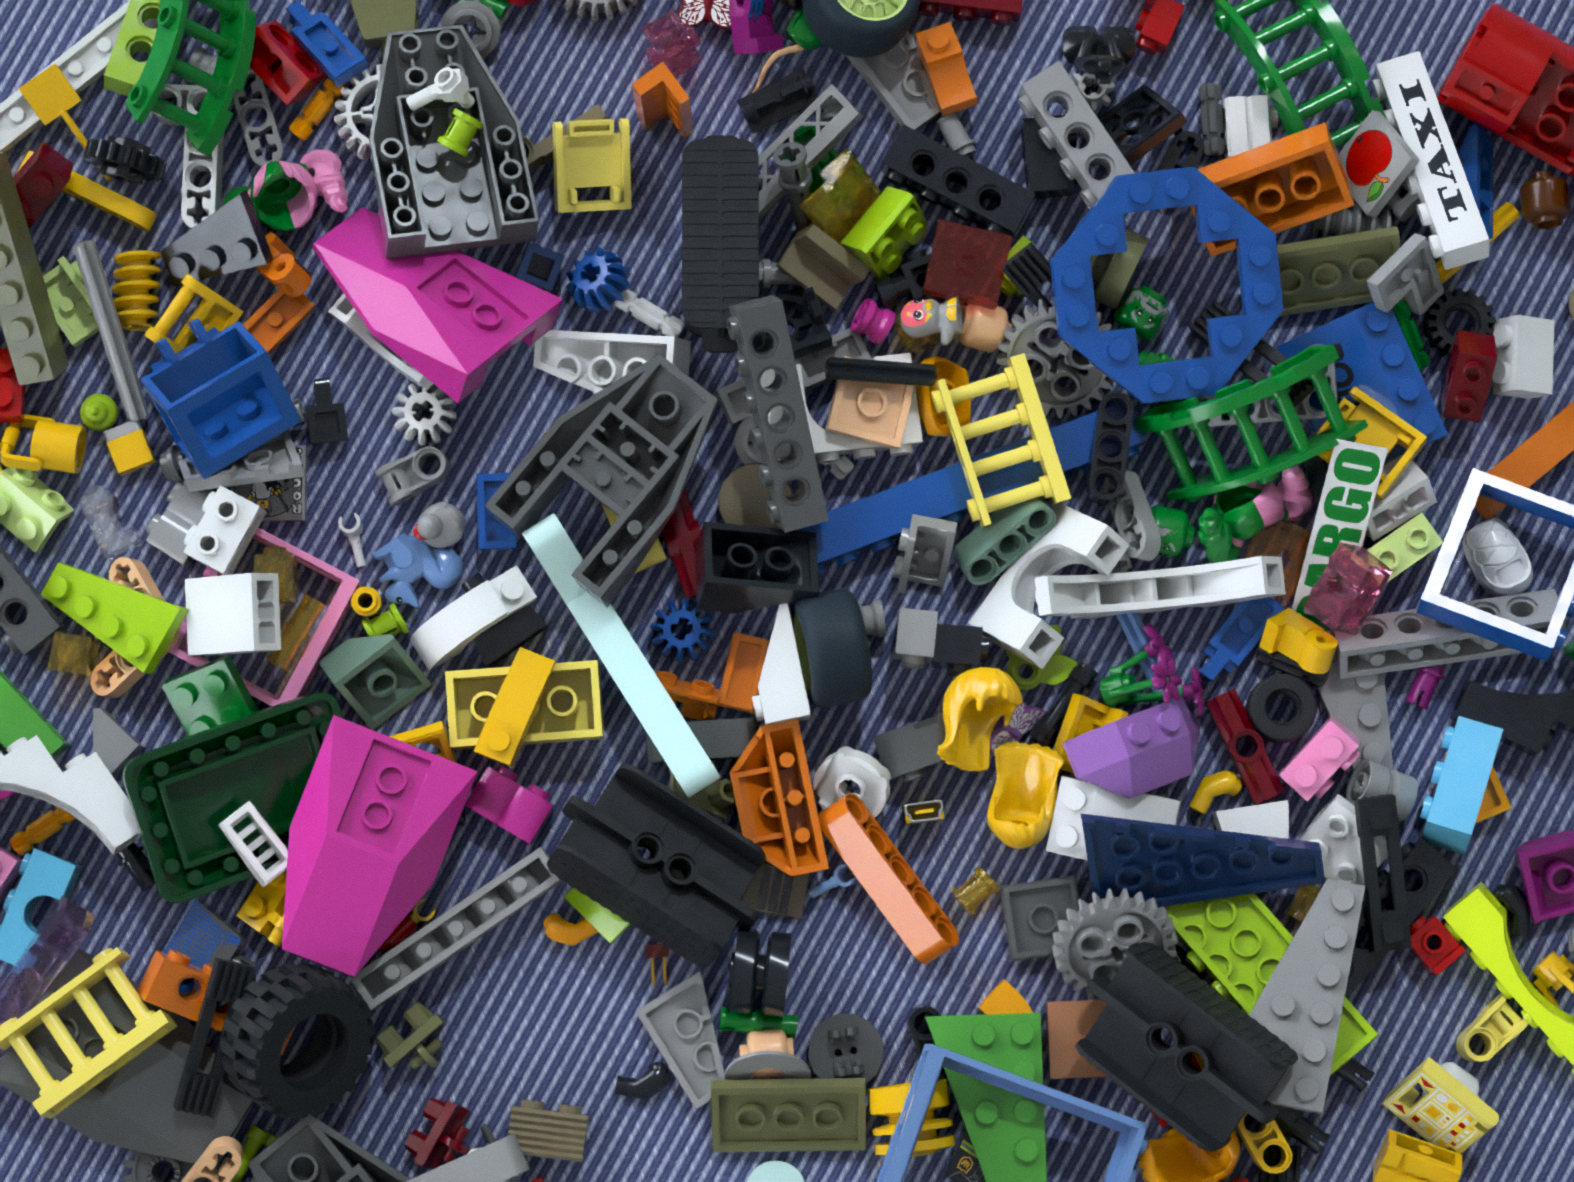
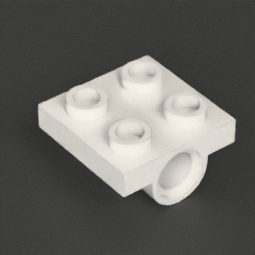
(1339, 842)

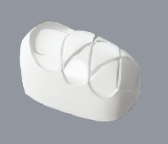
(1497, 558)

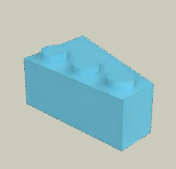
(1460, 784)

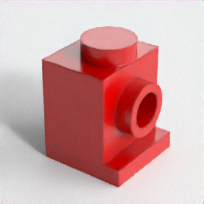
(1158, 25)
(1433, 960)

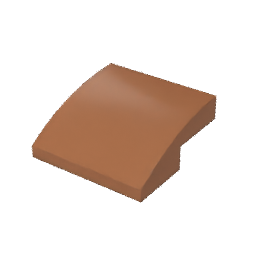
(1065, 1027)

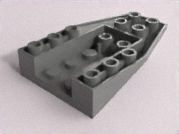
(425, 190)
(137, 1100)

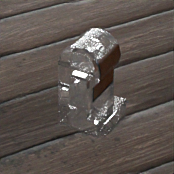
(102, 515)

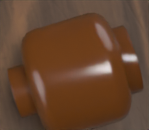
(1545, 200)

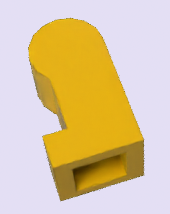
(1300, 641)

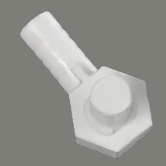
(449, 85)

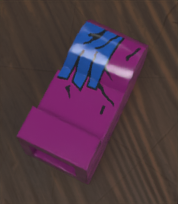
(753, 27)

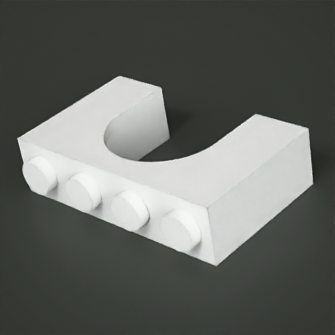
(829, 445)
(1009, 607)

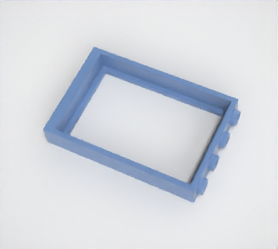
(1129, 1144)

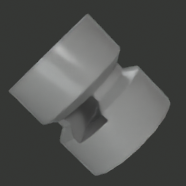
(1375, 779)

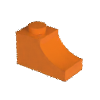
(945, 68)

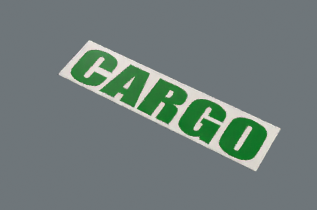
(1341, 512)

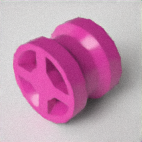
(872, 321)

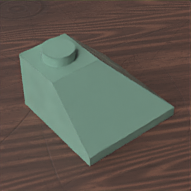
(374, 676)

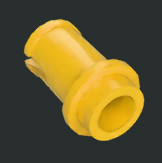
(359, 597)

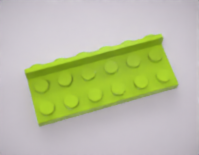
(1240, 948)

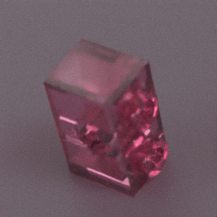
(1348, 588)

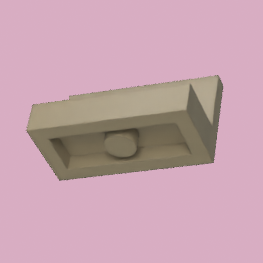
(822, 263)

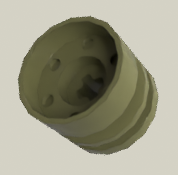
(1115, 270)

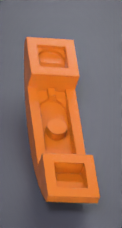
(1533, 458)

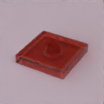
(967, 264)

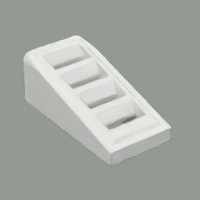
(245, 852)

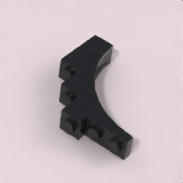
(1523, 717)

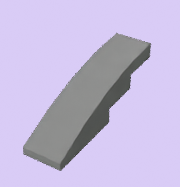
(812, 366)

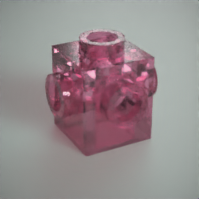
(672, 43)

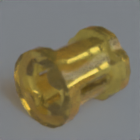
(975, 890)
(1302, 902)

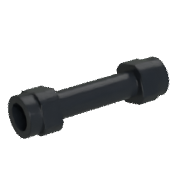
(1045, 731)

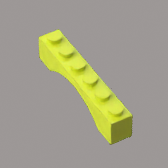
(1483, 927)

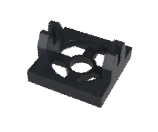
(1146, 104)
(818, 338)

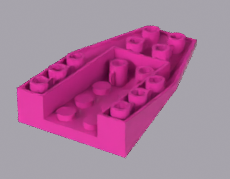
(435, 309)
(366, 843)

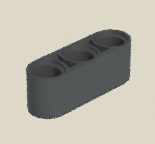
(717, 737)

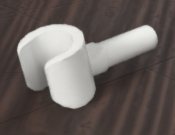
(354, 539)

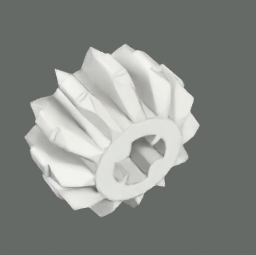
(425, 426)

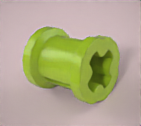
(460, 132)
(386, 623)

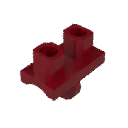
(445, 1136)

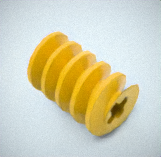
(135, 287)

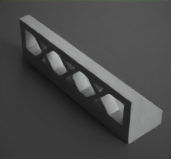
(815, 149)

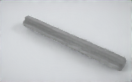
(110, 330)

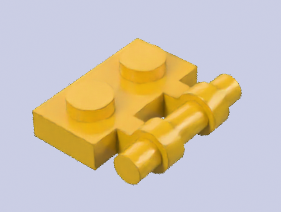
(265, 909)

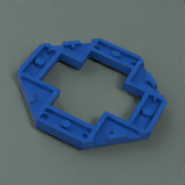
(1228, 336)

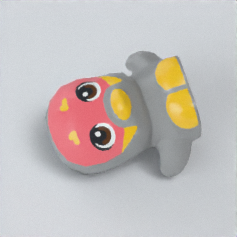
(929, 317)

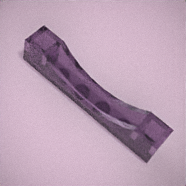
(44, 958)

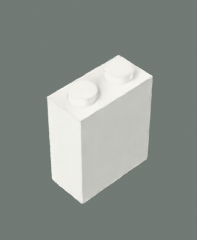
(233, 614)

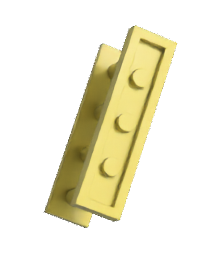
(1027, 412)
(118, 1047)

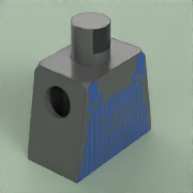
(208, 936)

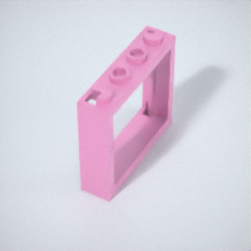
(321, 639)

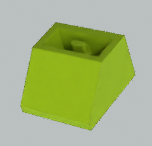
(886, 231)

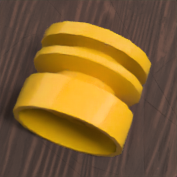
(890, 1101)

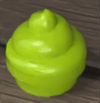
(99, 412)

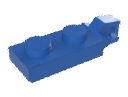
(326, 44)
(1238, 636)

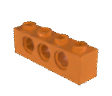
(162, 985)

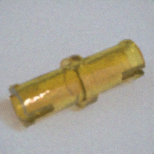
(296, 632)

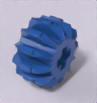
(598, 280)
(673, 620)

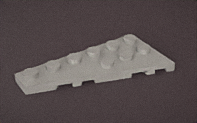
(1308, 994)

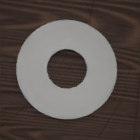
(788, 1064)

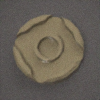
(744, 498)

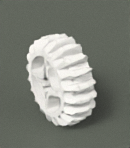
(352, 116)

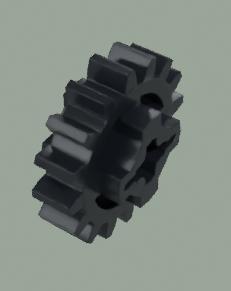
(125, 160)

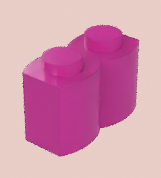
(510, 804)

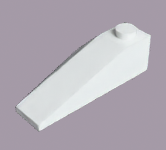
(602, 358)

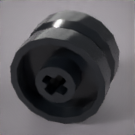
(759, 972)

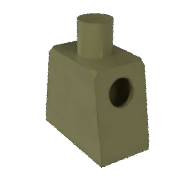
(385, 16)

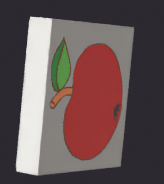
(1376, 163)

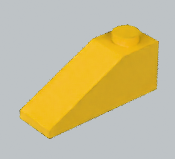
(514, 707)

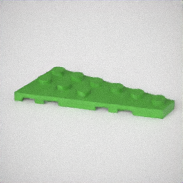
(1000, 1124)

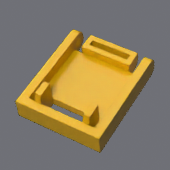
(1383, 430)

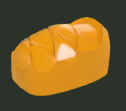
(955, 376)

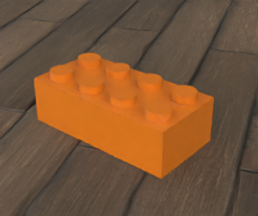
(1284, 181)

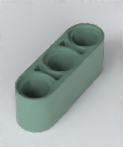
(996, 546)

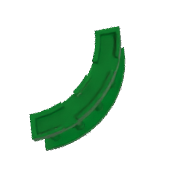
(1335, 47)
(232, 66)
(1235, 401)

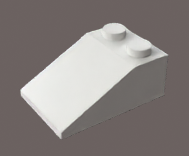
(781, 681)
(1079, 798)

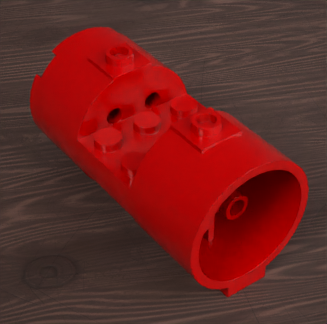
(1517, 86)

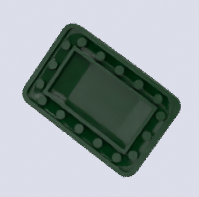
(202, 779)

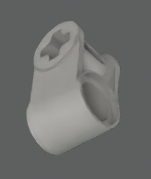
(411, 475)

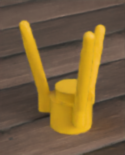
(1553, 972)

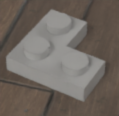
(1407, 274)

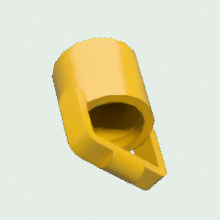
(53, 445)

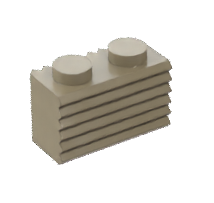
(550, 1132)

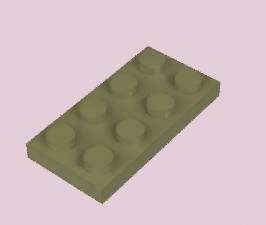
(1332, 269)
(788, 1115)

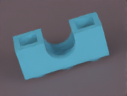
(41, 877)

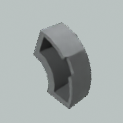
(911, 747)

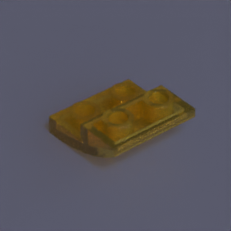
(842, 197)

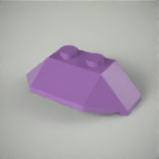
(1138, 750)

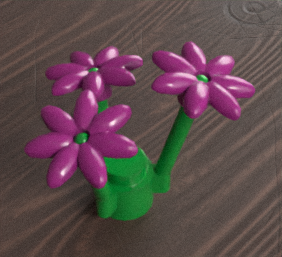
(1123, 688)

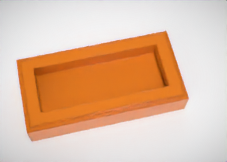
(742, 672)

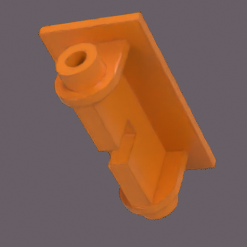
(695, 696)

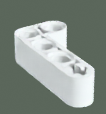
(195, 162)

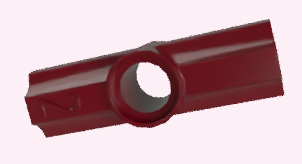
(681, 540)
(1255, 770)

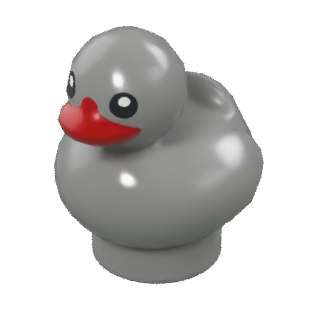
(440, 525)

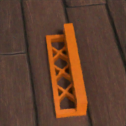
(660, 95)

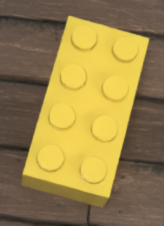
(566, 712)

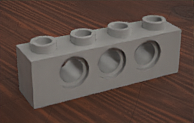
(1056, 86)

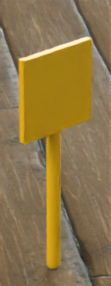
(52, 97)

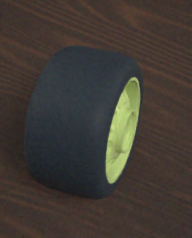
(860, 26)
(832, 648)

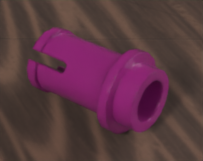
(1425, 681)

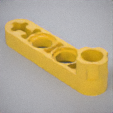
(107, 200)

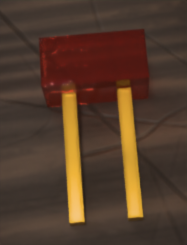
(657, 950)

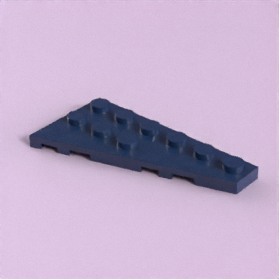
(1191, 862)

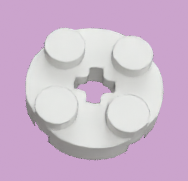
(854, 766)

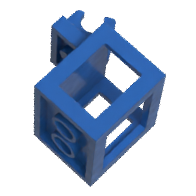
(219, 396)

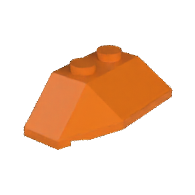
(778, 799)

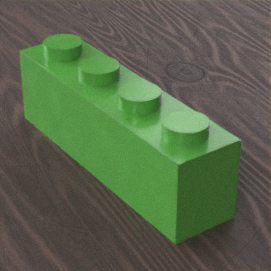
(22, 719)

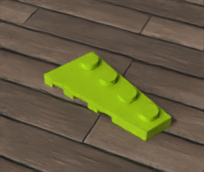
(121, 617)

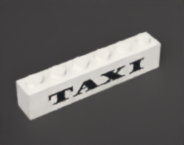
(1439, 175)

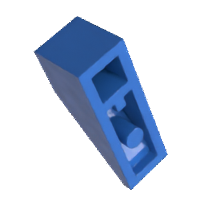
(1477, 163)

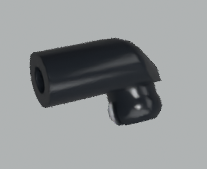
(1517, 904)
(646, 1085)

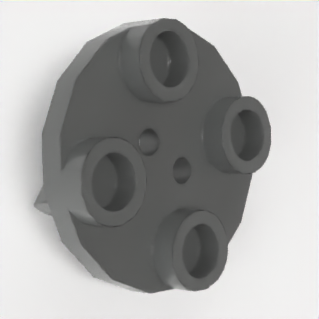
(842, 1033)

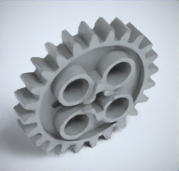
(1048, 390)
(1106, 920)

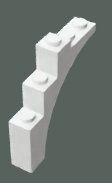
(1160, 589)
(82, 790)

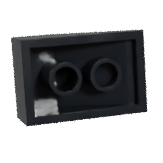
(754, 567)

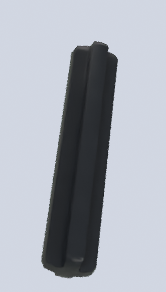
(880, 371)

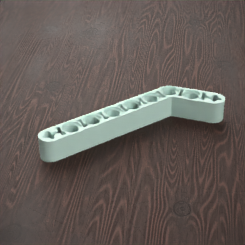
(623, 660)

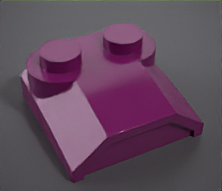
(1548, 874)

